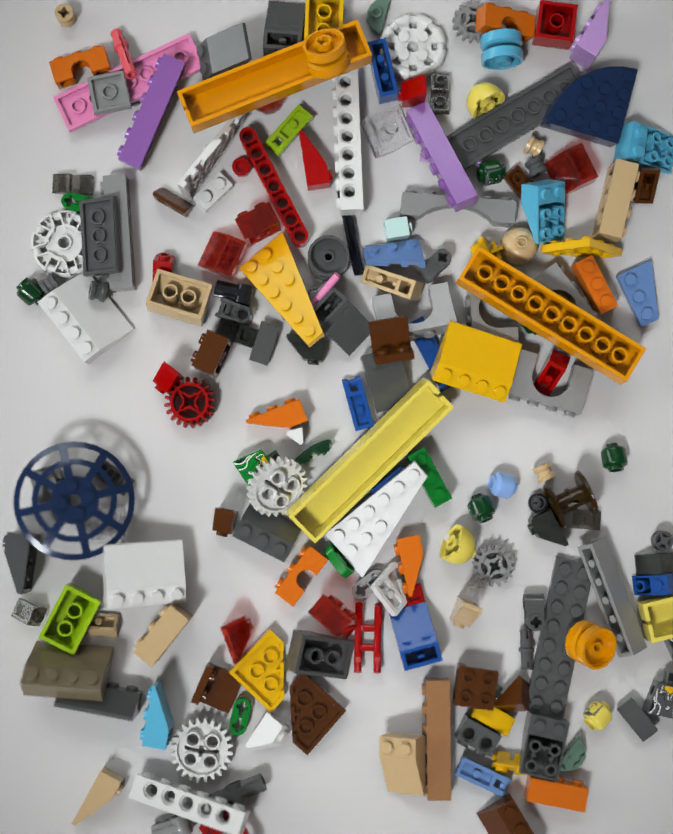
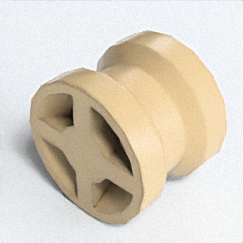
(67, 19)
(534, 146)
(544, 472)

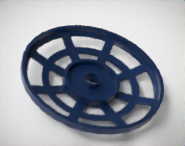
(64, 510)

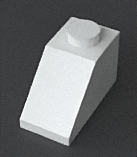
(269, 733)

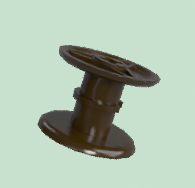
(580, 494)

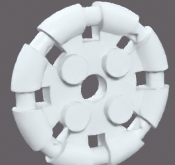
(420, 39)
(52, 242)

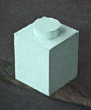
(397, 229)

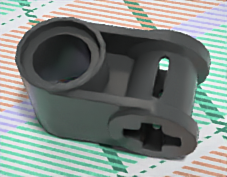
(433, 266)
(231, 310)
(534, 607)

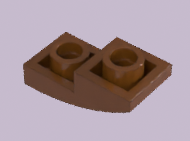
(515, 178)

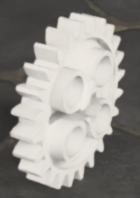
(274, 498)
(200, 767)

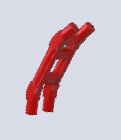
(359, 646)

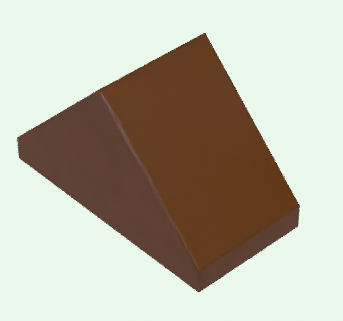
(646, 185)
(515, 697)

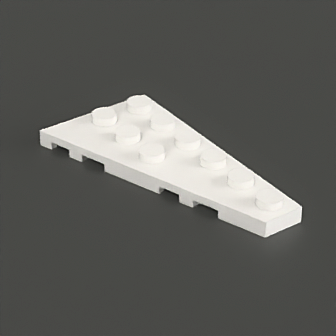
(209, 157)
(369, 525)

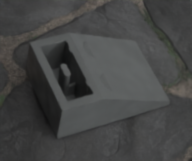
(283, 25)
(341, 321)
(543, 745)

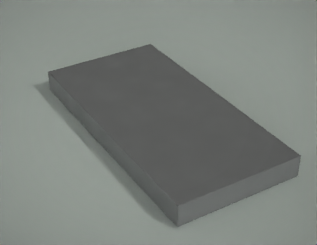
(100, 236)

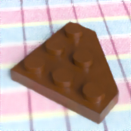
(311, 712)

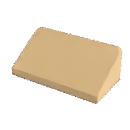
(104, 625)

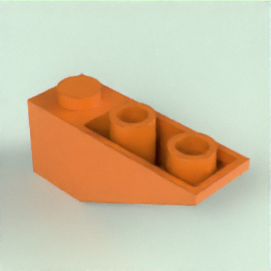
(285, 416)
(411, 556)

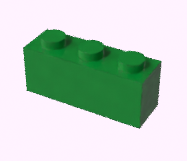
(433, 484)

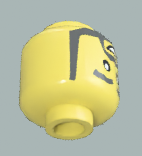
(598, 715)

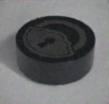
(537, 502)

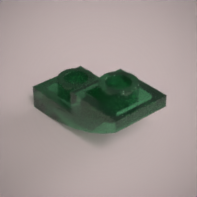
(318, 448)

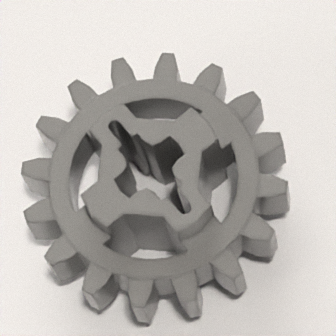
(467, 30)
(486, 561)

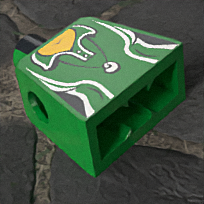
(249, 463)

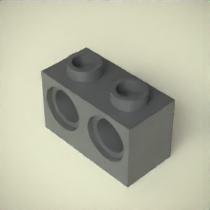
(479, 732)

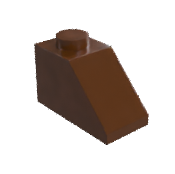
(224, 521)

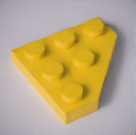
(582, 248)
(263, 670)

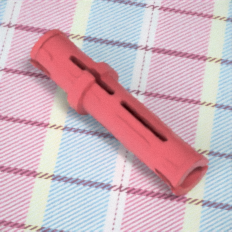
(121, 47)

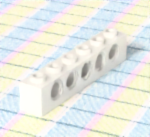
(142, 792)

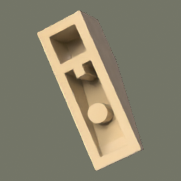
(392, 282)
(464, 613)
(103, 790)

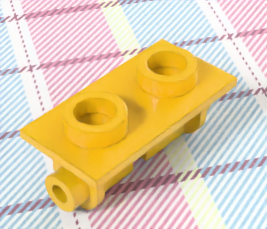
(503, 762)

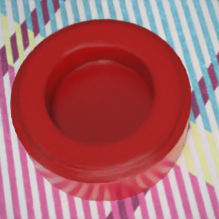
(241, 167)

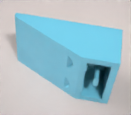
(645, 147)
(544, 209)
(159, 720)

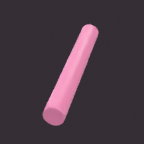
(326, 288)

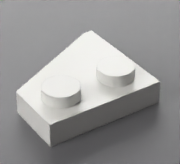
(389, 590)

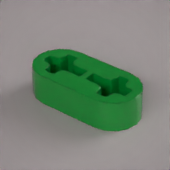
(76, 197)
(338, 561)
(235, 715)

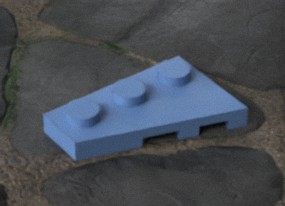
(399, 252)
(640, 293)

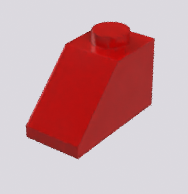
(413, 92)
(551, 372)
(166, 378)

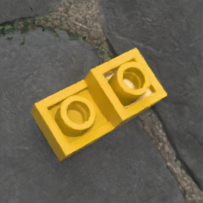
(494, 719)

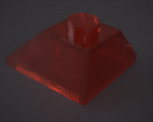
(236, 635)

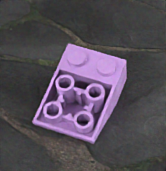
(592, 37)

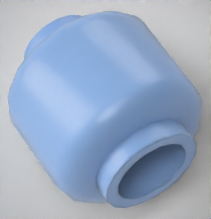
(502, 485)

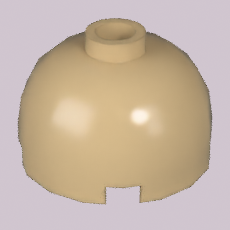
(518, 246)

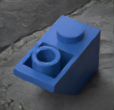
(653, 584)

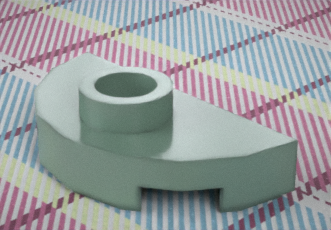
(376, 15)
(574, 755)

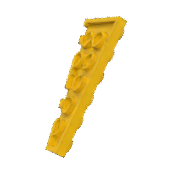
(281, 284)

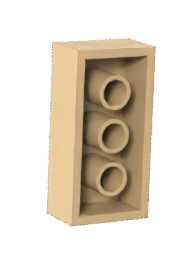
(615, 201)

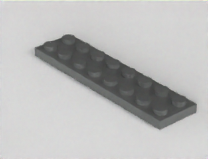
(509, 119)
(551, 664)

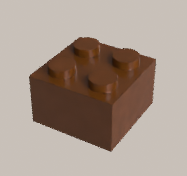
(211, 353)

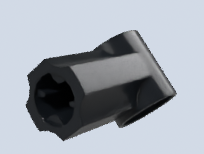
(238, 293)

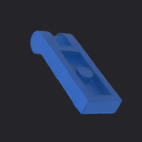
(358, 404)

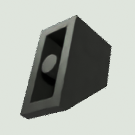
(313, 354)
(547, 528)

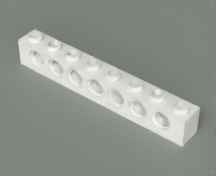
(354, 204)

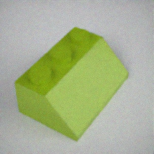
(70, 618)

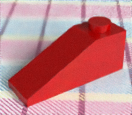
(315, 167)

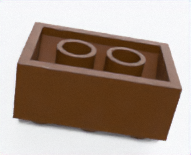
(504, 817)

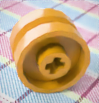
(326, 53)
(590, 644)

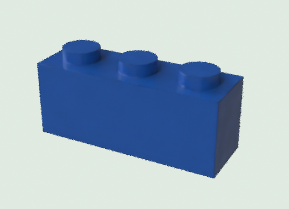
(383, 74)

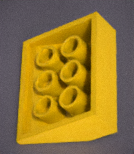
(476, 361)

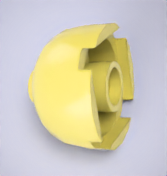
(483, 98)
(459, 546)

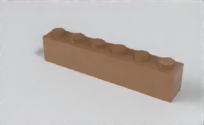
(438, 738)

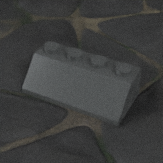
(117, 702)

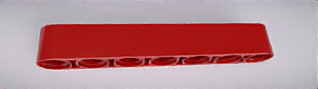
(270, 179)

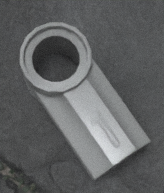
(174, 825)

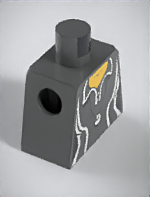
(660, 697)

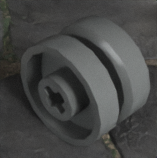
(334, 248)

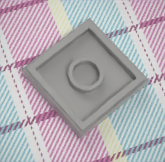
(109, 93)

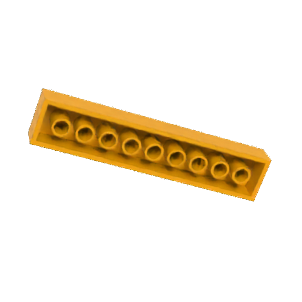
(550, 316)

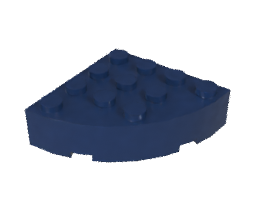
(593, 105)

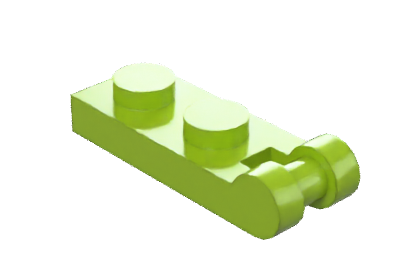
(289, 130)

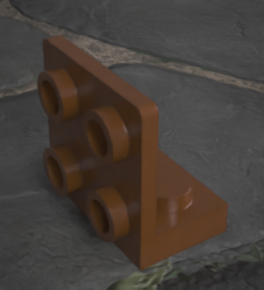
(390, 340)
(475, 687)
(216, 688)

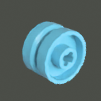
(501, 49)

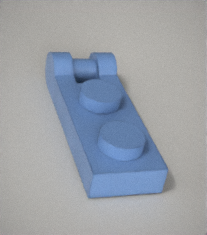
(482, 776)

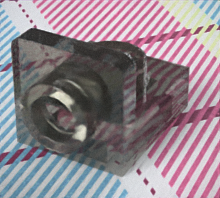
(28, 612)

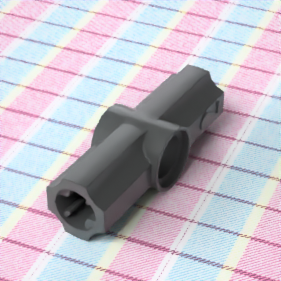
(240, 791)

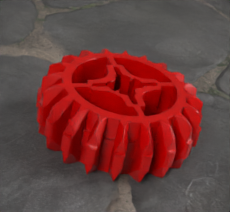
(183, 408)

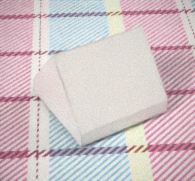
(296, 435)

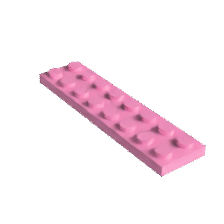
(76, 102)

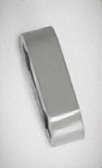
(362, 582)

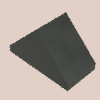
(654, 563)

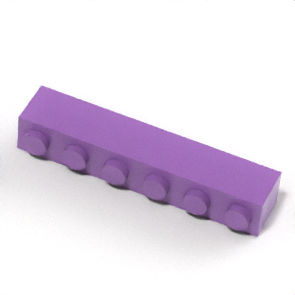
(152, 111)
(441, 157)

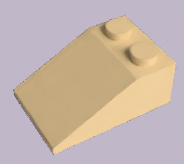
(403, 762)

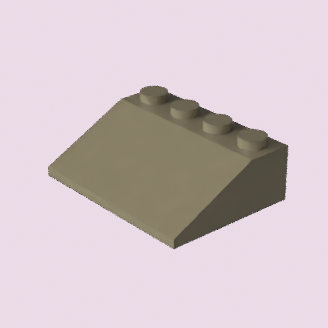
(64, 675)

